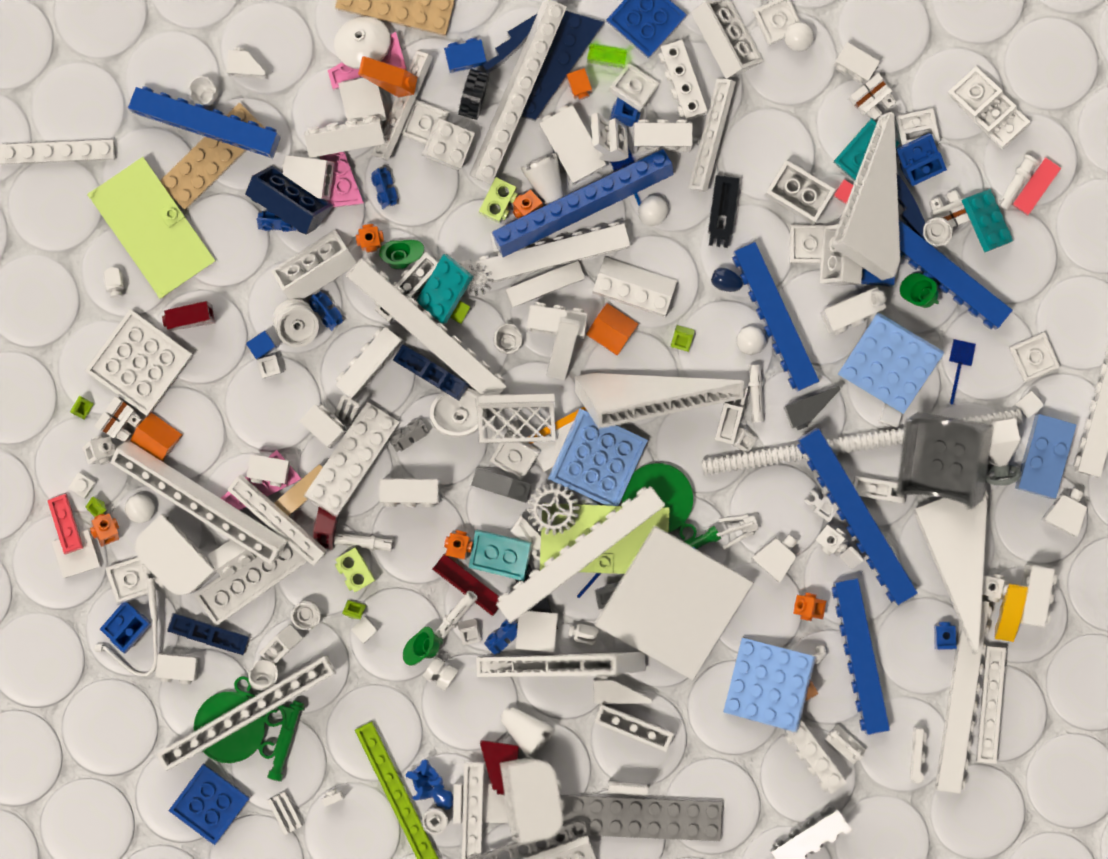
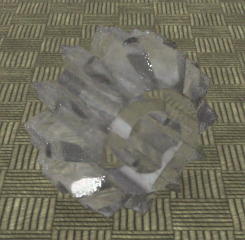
(484, 280)

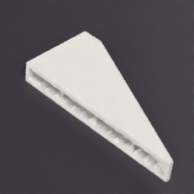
(870, 219)
(629, 398)
(958, 548)
(562, 664)

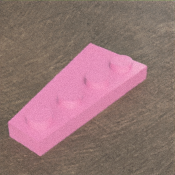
(265, 487)

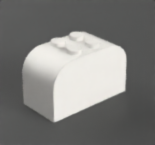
(173, 557)
(532, 799)

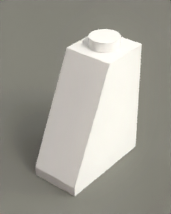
(310, 174)

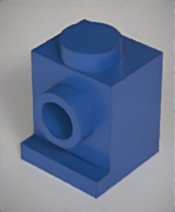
(624, 113)
(941, 643)

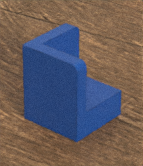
(261, 345)

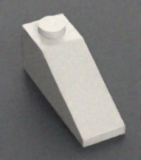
(612, 692)

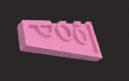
(342, 72)
(344, 187)

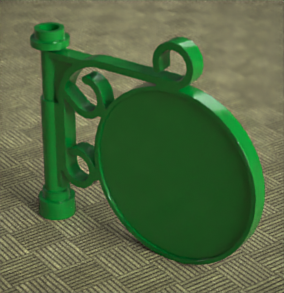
(675, 493)
(248, 739)

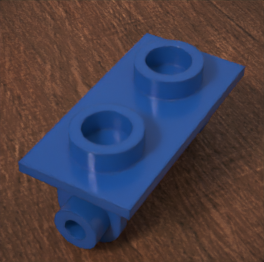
(385, 196)
(268, 221)
(320, 303)
(496, 641)

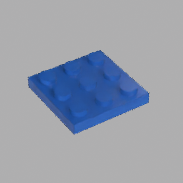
(646, 22)
(209, 804)

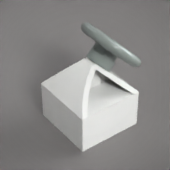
(1003, 447)

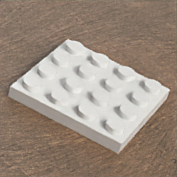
(138, 362)

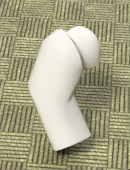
(821, 653)

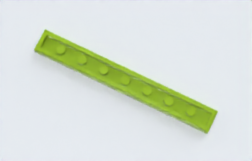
(395, 792)

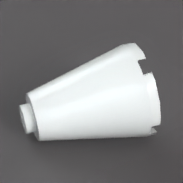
(545, 178)
(526, 730)

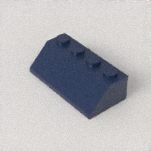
(287, 200)

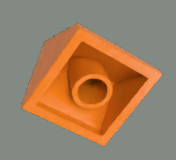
(612, 329)
(155, 436)

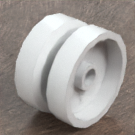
(295, 323)

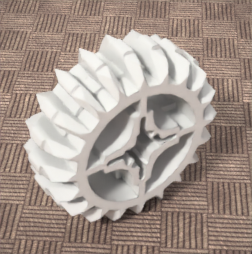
(537, 504)

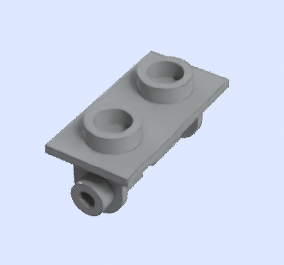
(401, 437)

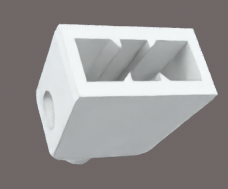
(1067, 513)
(776, 557)

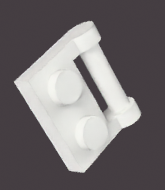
(916, 122)

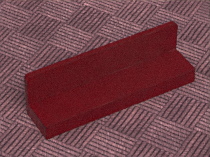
(466, 582)

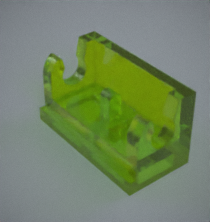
(607, 56)

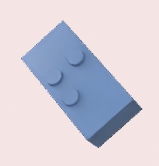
(1045, 456)

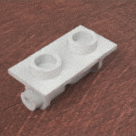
(845, 744)

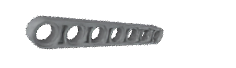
(533, 849)

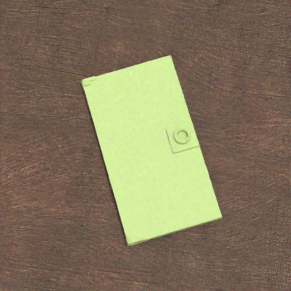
(151, 227)
(615, 559)

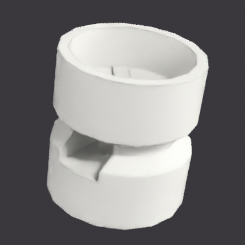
(440, 673)
(435, 820)

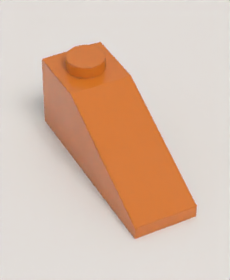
(388, 77)

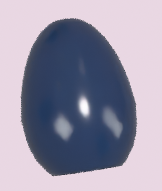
(726, 280)

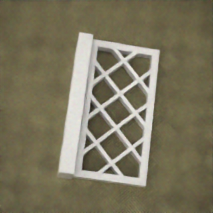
(516, 401)

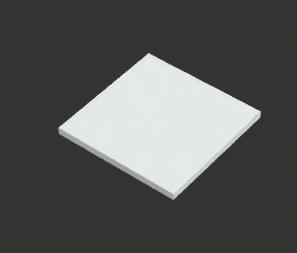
(673, 603)

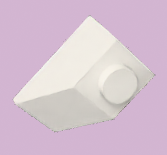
(242, 64)
(281, 644)

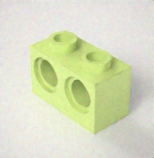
(493, 198)
(359, 567)

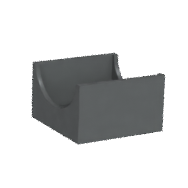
(945, 458)

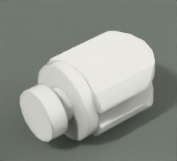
(114, 282)
(584, 633)

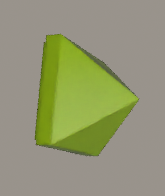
(81, 407)
(96, 506)
(353, 610)

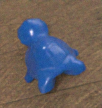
(429, 785)

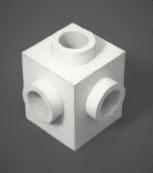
(99, 450)
(833, 541)
(994, 587)

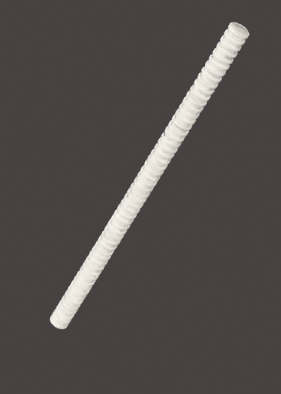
(837, 446)

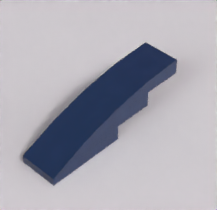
(518, 36)
(912, 214)
(430, 372)
(207, 633)

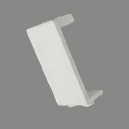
(572, 144)
(493, 809)

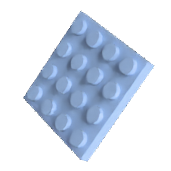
(890, 362)
(597, 460)
(769, 684)

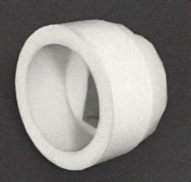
(877, 302)

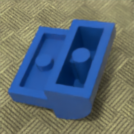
(920, 159)
(125, 627)

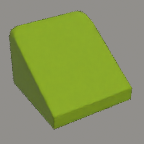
(460, 312)
(682, 338)

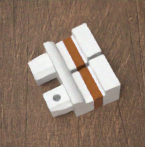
(872, 94)
(953, 212)
(116, 428)

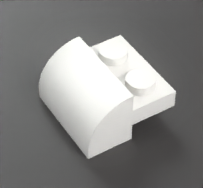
(609, 138)

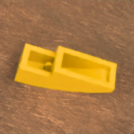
(1010, 612)

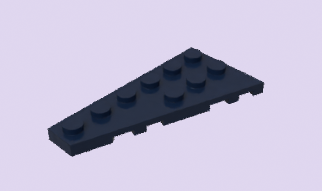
(566, 49)

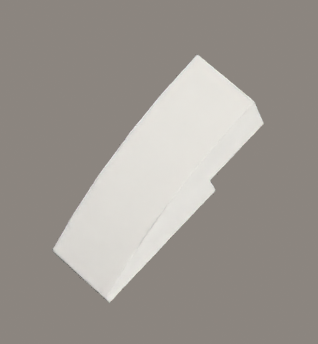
(730, 419)

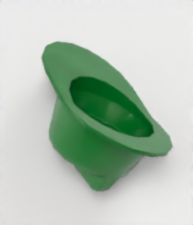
(401, 253)
(919, 290)
(421, 646)

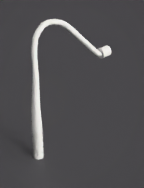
(153, 613)

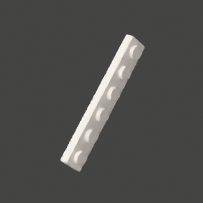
(402, 107)
(711, 135)
(57, 152)
(277, 519)
(991, 704)
(472, 809)

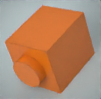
(579, 84)

